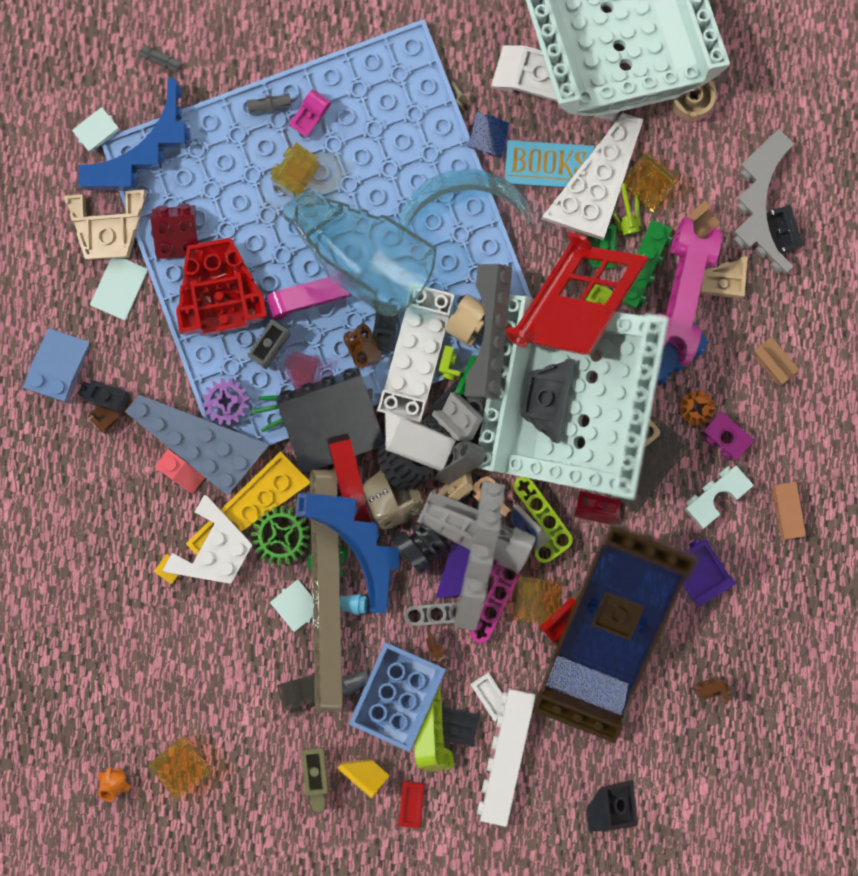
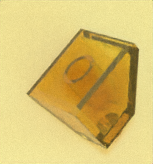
(536, 599)

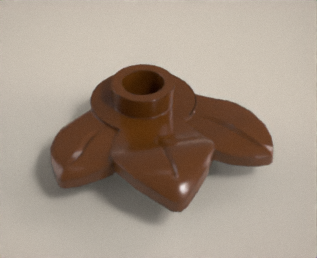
(437, 652)

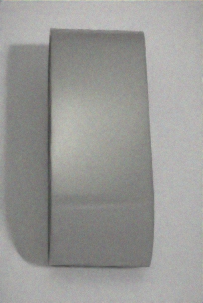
(425, 614)

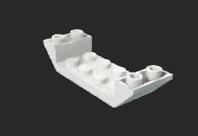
(526, 71)
(416, 355)

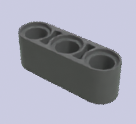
(462, 460)

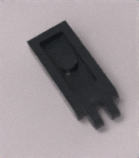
(104, 396)

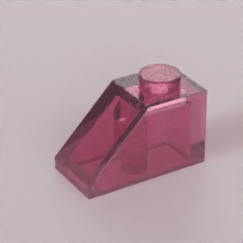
(301, 368)

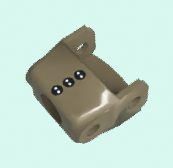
(389, 504)

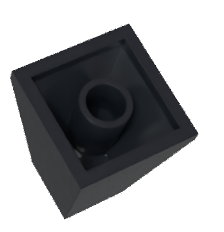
(612, 808)

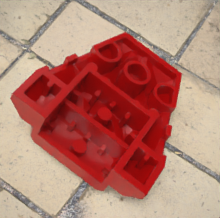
(217, 291)

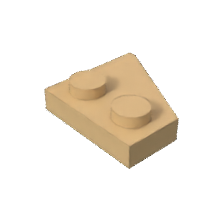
(726, 280)
(458, 488)

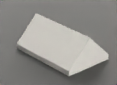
(417, 441)

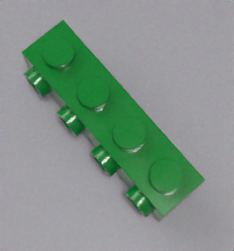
(651, 246)

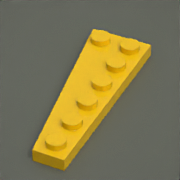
(268, 489)

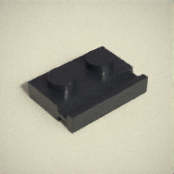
(459, 726)

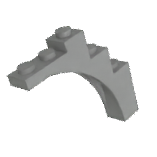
(755, 229)
(480, 556)

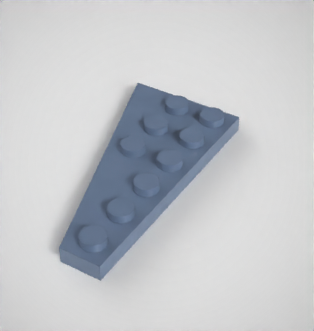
(209, 448)

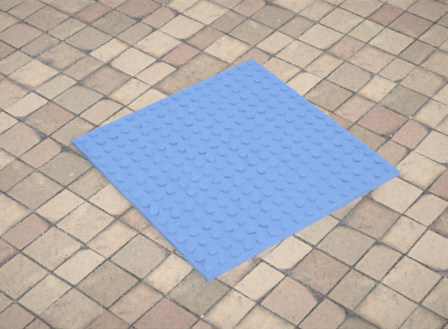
(375, 145)

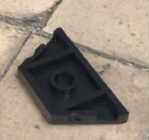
(547, 398)

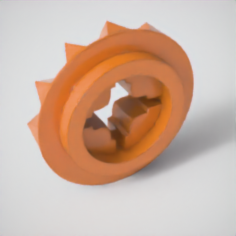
(693, 417)

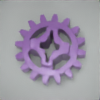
(216, 403)

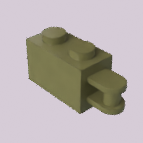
(315, 776)

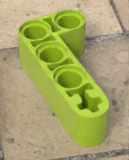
(539, 516)
(428, 745)

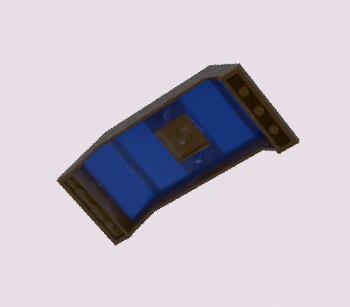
(612, 631)

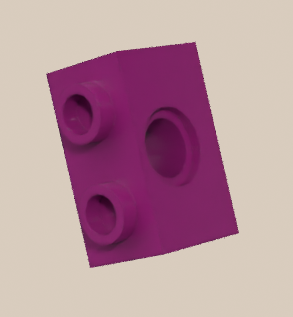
(739, 442)

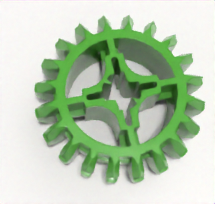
(271, 520)

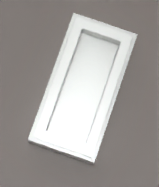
(489, 695)

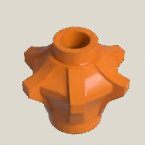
(112, 784)

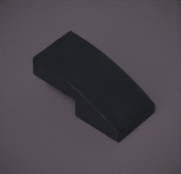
(384, 331)

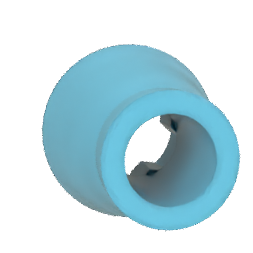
(354, 604)

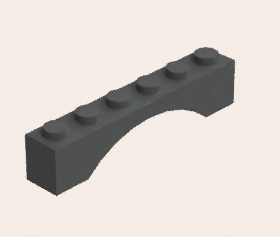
(484, 377)

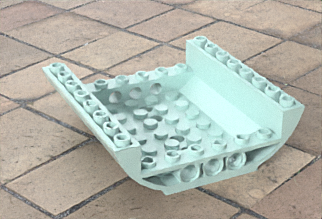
(666, 43)
(616, 405)

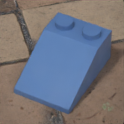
(57, 366)

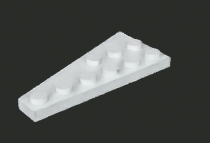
(594, 189)

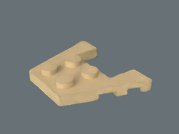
(107, 234)

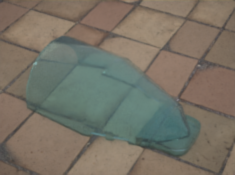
(363, 252)

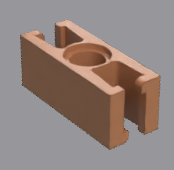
(788, 510)

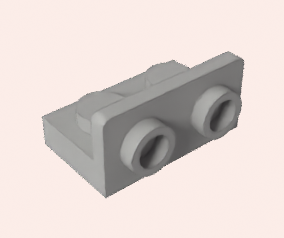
(458, 418)

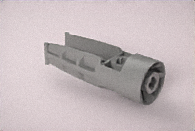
(458, 524)

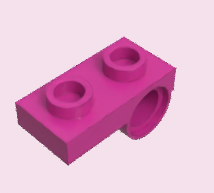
(310, 113)

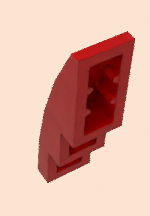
(349, 477)

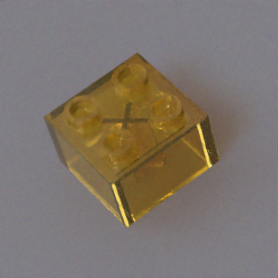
(295, 170)
(180, 767)

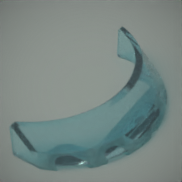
(462, 181)

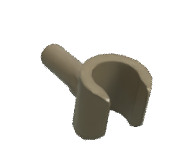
(461, 97)

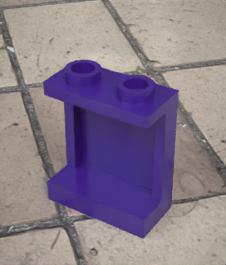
(708, 576)

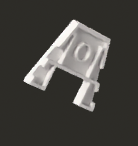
(221, 552)

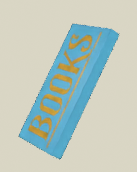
(543, 163)

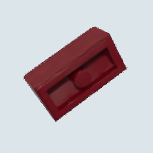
(598, 508)

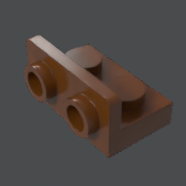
(709, 688)

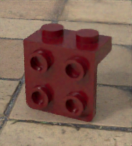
(173, 230)

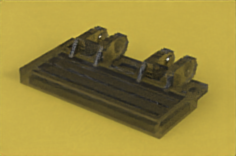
(656, 463)

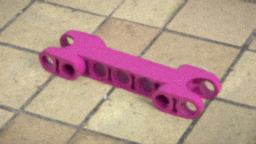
(693, 258)

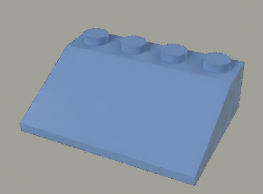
(397, 696)

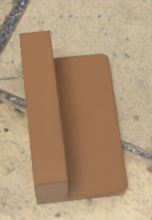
(702, 219)
(775, 361)

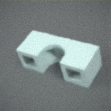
(702, 508)

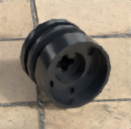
(420, 546)

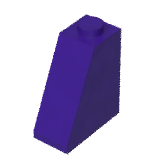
(454, 572)

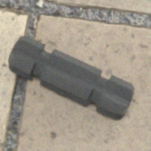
(160, 58)

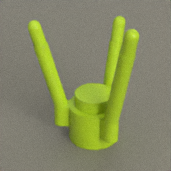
(630, 223)

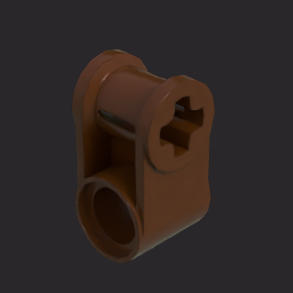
(362, 347)

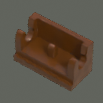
(106, 419)

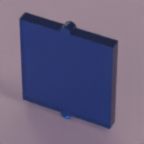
(488, 135)

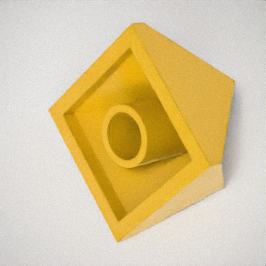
(364, 774)

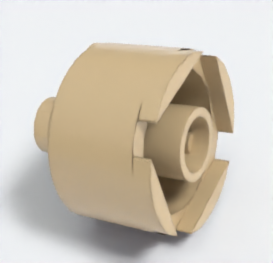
(694, 109)
(467, 320)

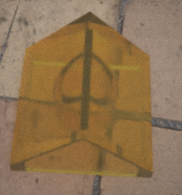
(650, 181)

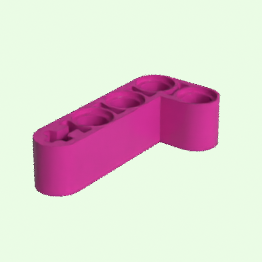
(301, 297)
(490, 600)

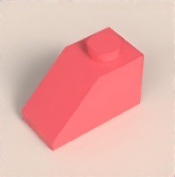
(180, 471)

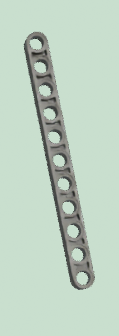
(326, 602)

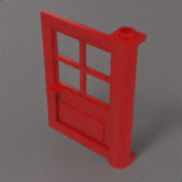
(572, 322)

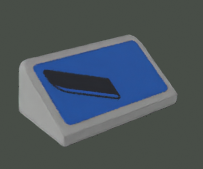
(524, 522)

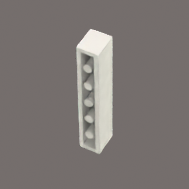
(507, 757)

